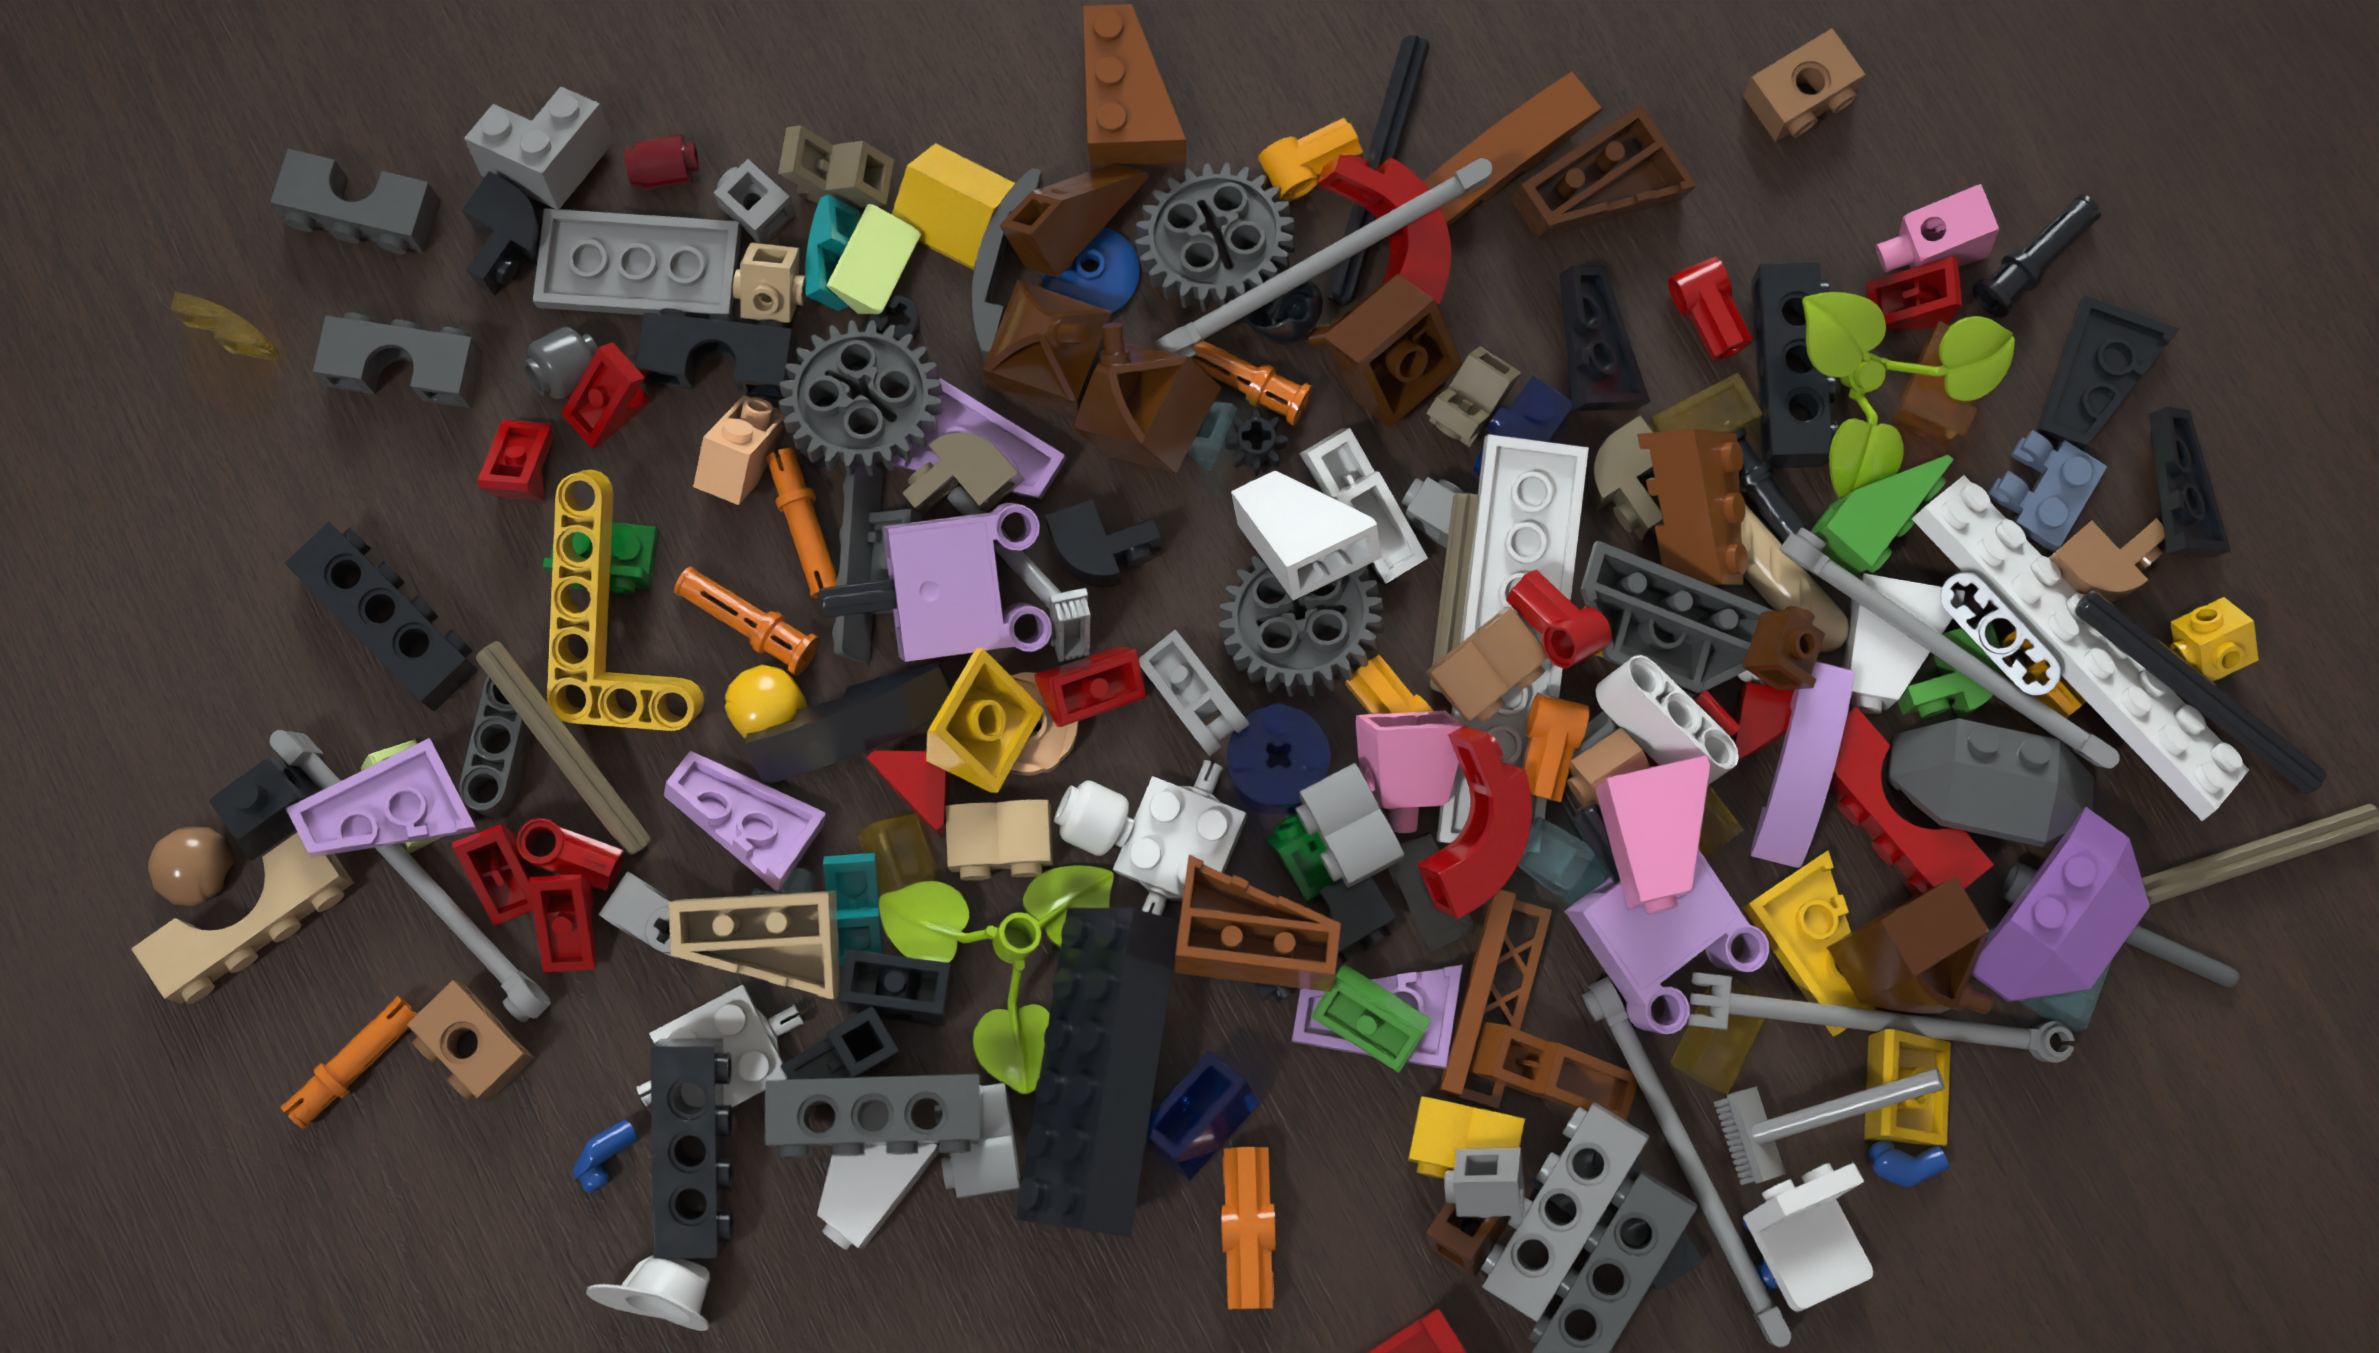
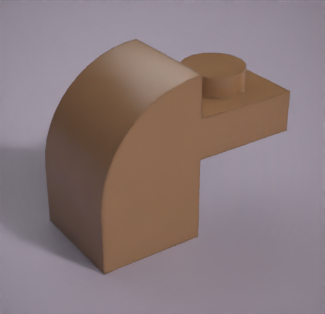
(2097, 564)

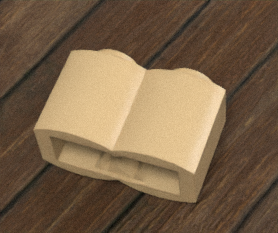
(999, 837)

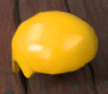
(762, 699)

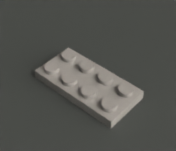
(636, 263)

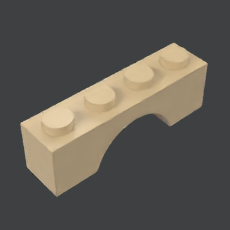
(188, 959)

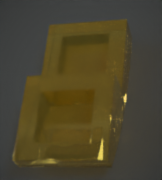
(230, 329)

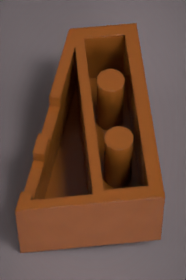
(1125, 95)
(1699, 503)
(1251, 935)

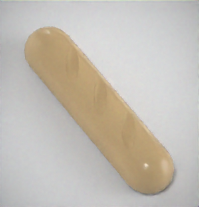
(1787, 583)

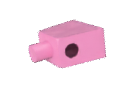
(1950, 227)
(1407, 762)

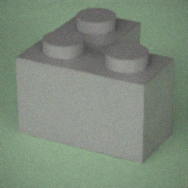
(542, 155)

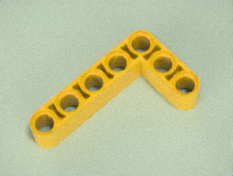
(592, 624)

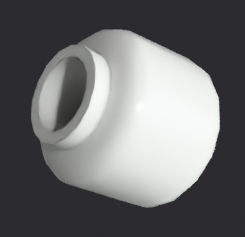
(1093, 818)

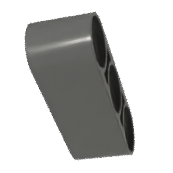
(503, 767)

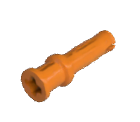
(1259, 384)
(769, 628)

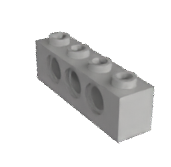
(1530, 1287)

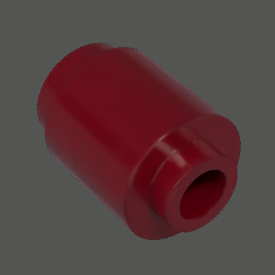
(661, 162)

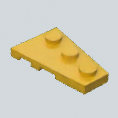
(1800, 922)

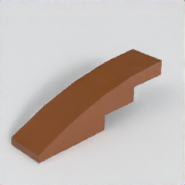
(1520, 141)

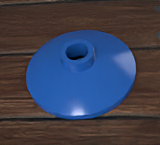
(1111, 284)

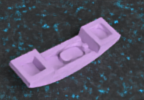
(1804, 767)

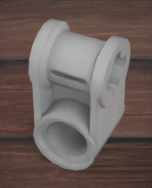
(640, 912)

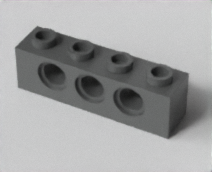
(792, 1101)
(1667, 1215)

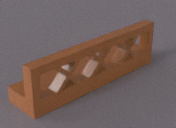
(1481, 984)

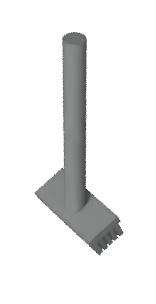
(1067, 610)
(1754, 1136)

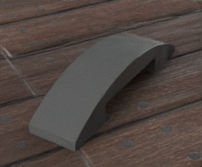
(990, 260)

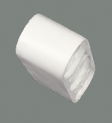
(1664, 717)

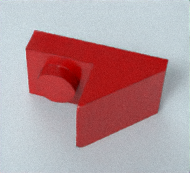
(605, 396)
(517, 461)
(564, 922)

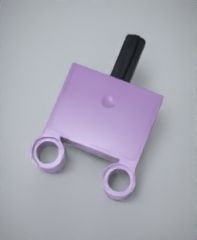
(945, 587)
(1648, 948)

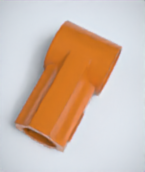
(1554, 732)

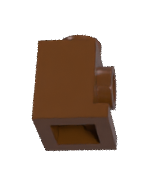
(1785, 648)
(1456, 1246)

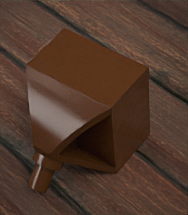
(1046, 348)
(1391, 349)
(1144, 403)
(1918, 954)

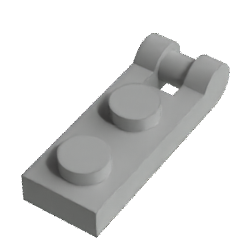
(1192, 691)

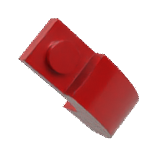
(1416, 251)
(1494, 834)

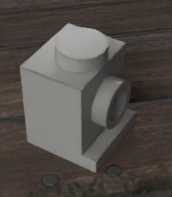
(747, 184)
(1430, 508)
(1487, 1183)

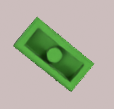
(1371, 1018)

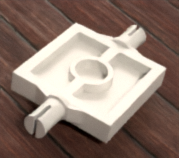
(1172, 826)
(745, 1034)

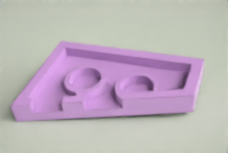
(963, 414)
(1428, 991)

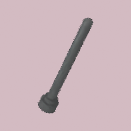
(2141, 938)

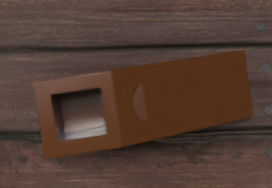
(1064, 217)

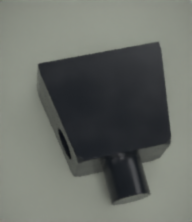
(258, 801)

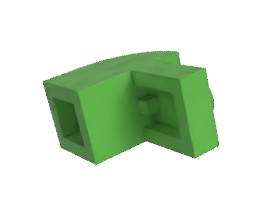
(1964, 694)

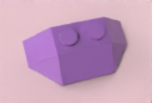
(2067, 916)

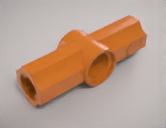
(1248, 1228)

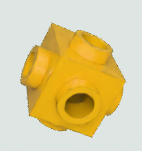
(2215, 639)

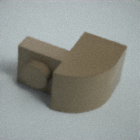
(845, 171)
(1473, 396)
(963, 461)
(1618, 478)

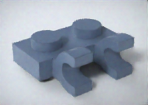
(2058, 494)

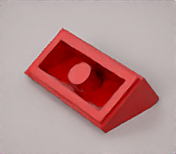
(1092, 685)

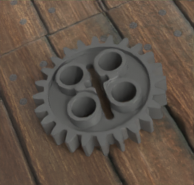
(1257, 221)
(832, 428)
(1306, 656)

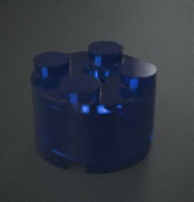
(1276, 731)

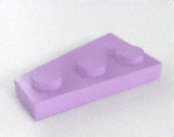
(383, 805)
(745, 816)

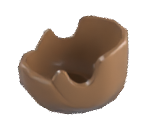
(190, 865)

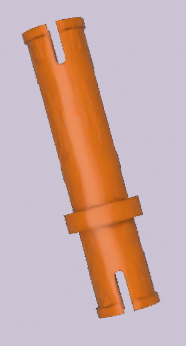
(797, 503)
(344, 1068)

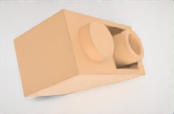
(736, 449)

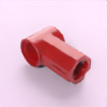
(1705, 296)
(1566, 631)
(572, 854)

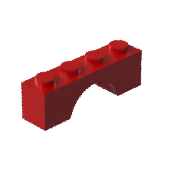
(1920, 853)

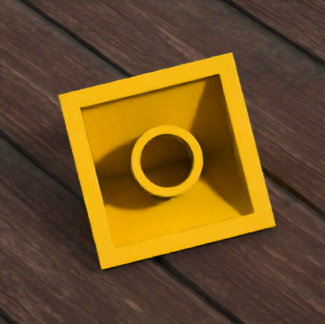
(949, 202)
(982, 724)
(1898, 1056)

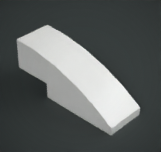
(1349, 478)

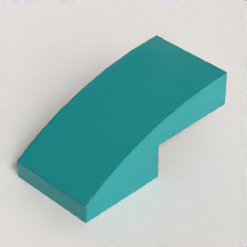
(827, 240)
(857, 900)

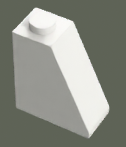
(1303, 532)
(1882, 654)
(868, 1187)

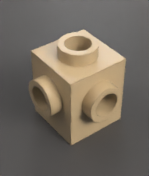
(769, 283)

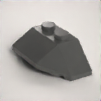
(1672, 619)
(1991, 780)

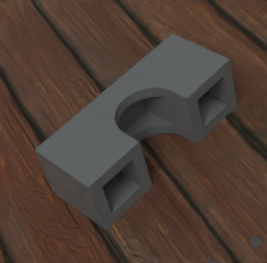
(393, 215)
(357, 351)

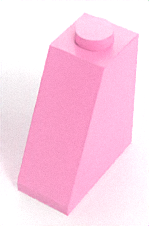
(1655, 830)

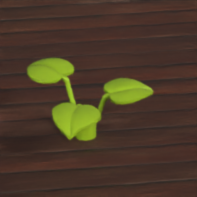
(1838, 342)
(929, 920)

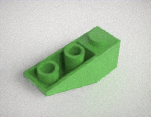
(1870, 517)

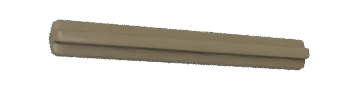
(563, 748)
(2261, 853)

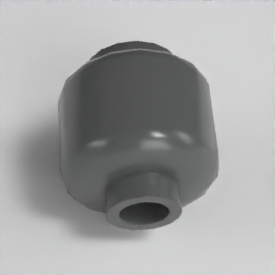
(558, 362)

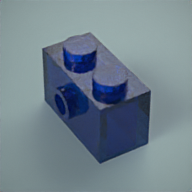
(1535, 416)
(1200, 1115)

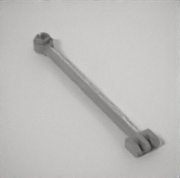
(1463, 182)
(1806, 551)
(524, 996)
(1724, 1002)
(1605, 1004)

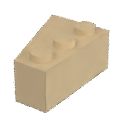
(764, 936)

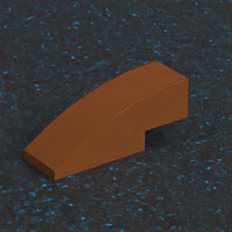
(1551, 1070)

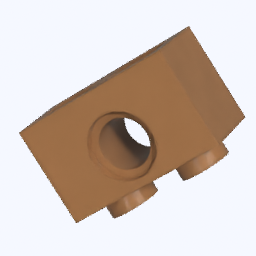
(1819, 63)
(498, 1052)

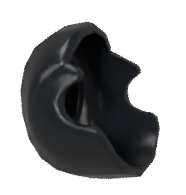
(1288, 316)

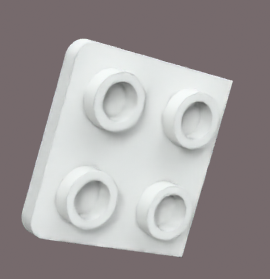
(1809, 1237)

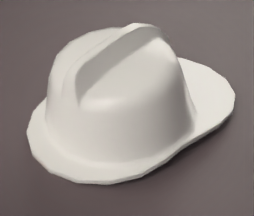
(660, 1289)

